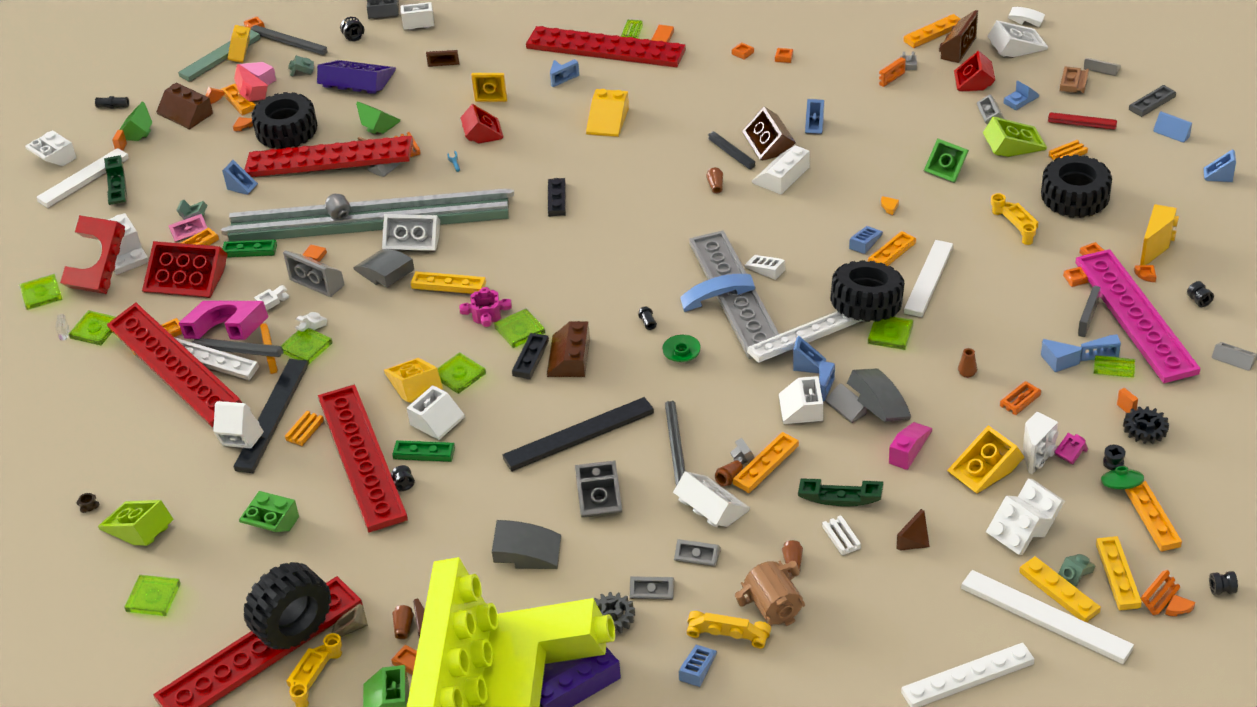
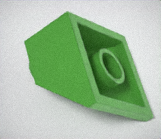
(375, 119)
(137, 123)
(946, 160)

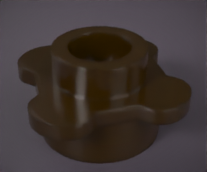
(87, 502)

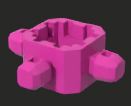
(485, 298)

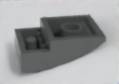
(382, 8)
(385, 267)
(879, 394)
(598, 488)
(525, 545)

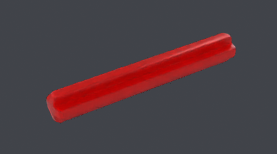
(1082, 120)

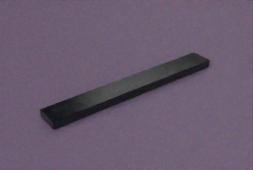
(272, 414)
(577, 434)

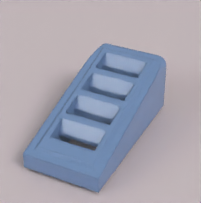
(864, 239)
(1109, 344)
(826, 377)
(692, 677)

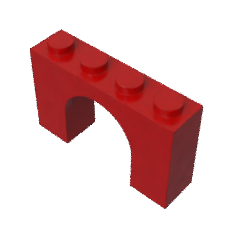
(98, 276)

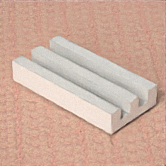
(849, 533)

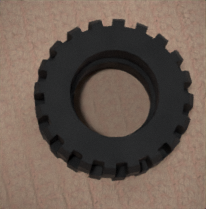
(284, 120)
(1076, 186)
(867, 291)
(287, 605)

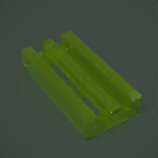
(637, 31)
(1114, 366)

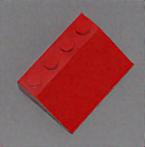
(184, 269)

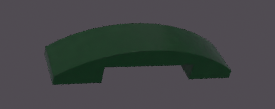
(116, 180)
(840, 495)

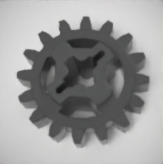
(615, 606)

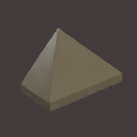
(351, 621)

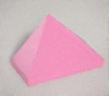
(187, 227)

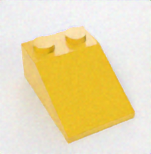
(607, 112)
(1159, 232)
(413, 378)
(986, 460)

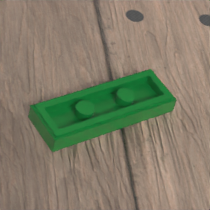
(250, 248)
(423, 451)

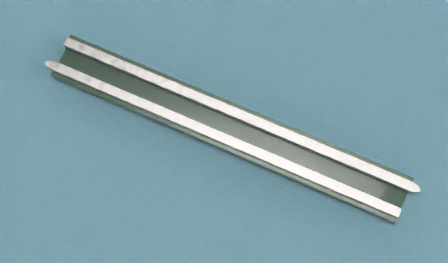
(366, 215)

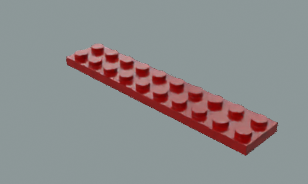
(606, 46)
(329, 156)
(171, 361)
(362, 459)
(243, 660)

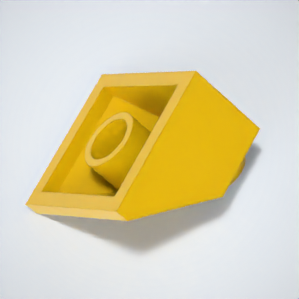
(489, 87)

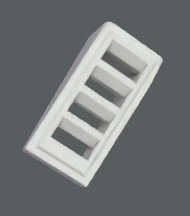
(770, 266)

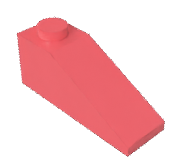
(249, 85)

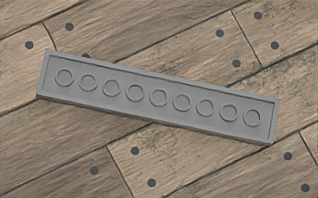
(744, 310)

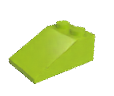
(1012, 138)
(138, 521)

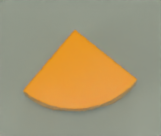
(889, 204)

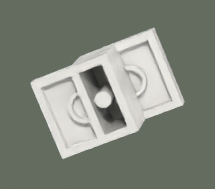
(131, 252)
(1025, 516)

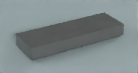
(1152, 100)
(1089, 311)

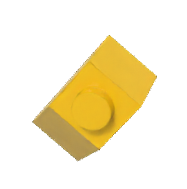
(239, 43)

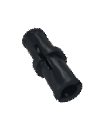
(112, 102)

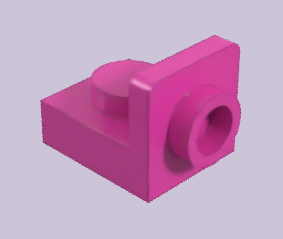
(1071, 448)

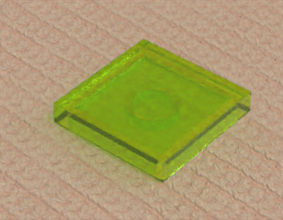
(40, 291)
(518, 327)
(92, 328)
(891, 332)
(306, 345)
(460, 372)
(152, 595)

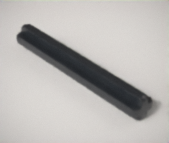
(731, 150)

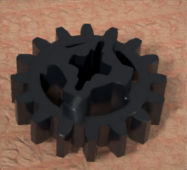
(1146, 425)

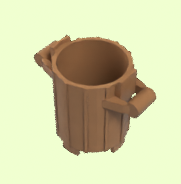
(772, 591)

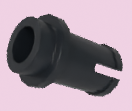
(645, 313)

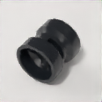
(1199, 293)
(1221, 583)

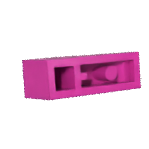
(908, 444)

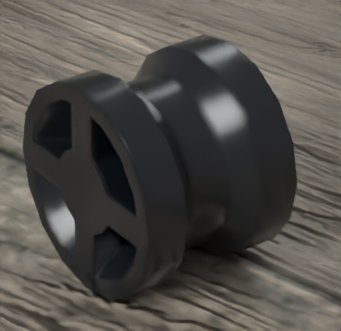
(1113, 456)
(402, 478)

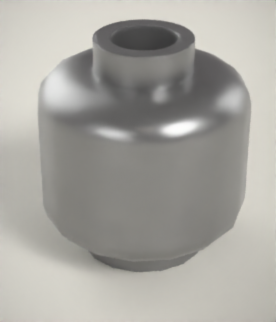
(337, 206)

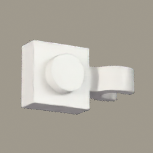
(272, 298)
(312, 320)

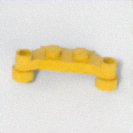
(1016, 215)
(728, 626)
(310, 668)

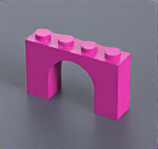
(240, 318)

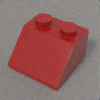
(975, 73)
(480, 125)

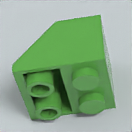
(271, 512)
(387, 688)

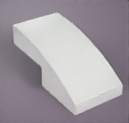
(1032, 16)

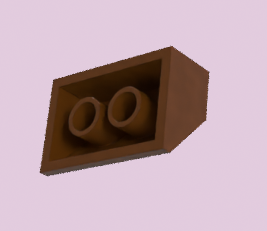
(960, 38)
(184, 106)
(768, 135)
(569, 350)

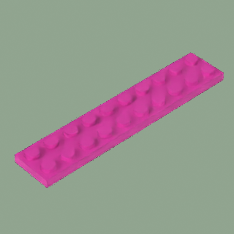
(1138, 317)

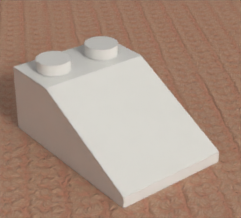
(1015, 39)

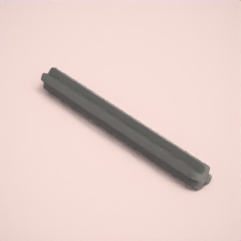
(290, 40)
(241, 347)
(675, 440)

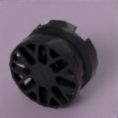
(347, 29)

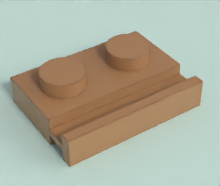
(1073, 79)

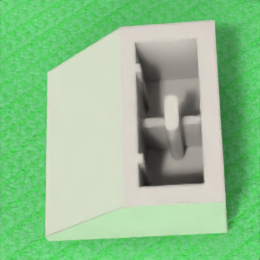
(417, 16)
(53, 148)
(802, 401)
(434, 413)
(236, 425)
(1039, 441)

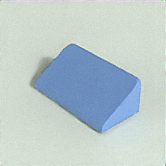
(1173, 127)

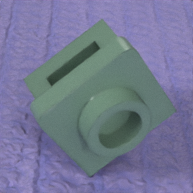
(301, 64)
(187, 211)
(1075, 567)

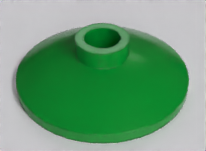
(681, 348)
(1122, 478)

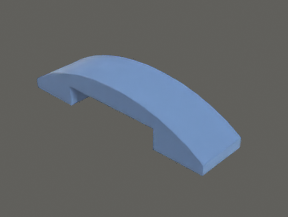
(714, 287)

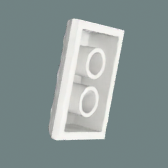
(784, 170)
(410, 232)
(709, 499)

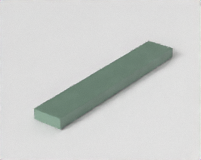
(211, 60)

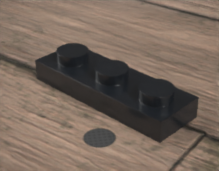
(556, 197)
(530, 356)

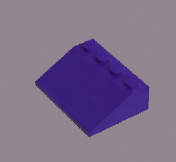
(354, 75)
(577, 679)

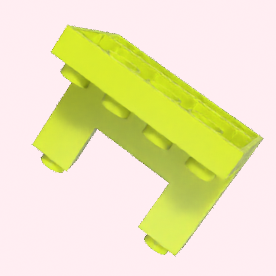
(491, 658)

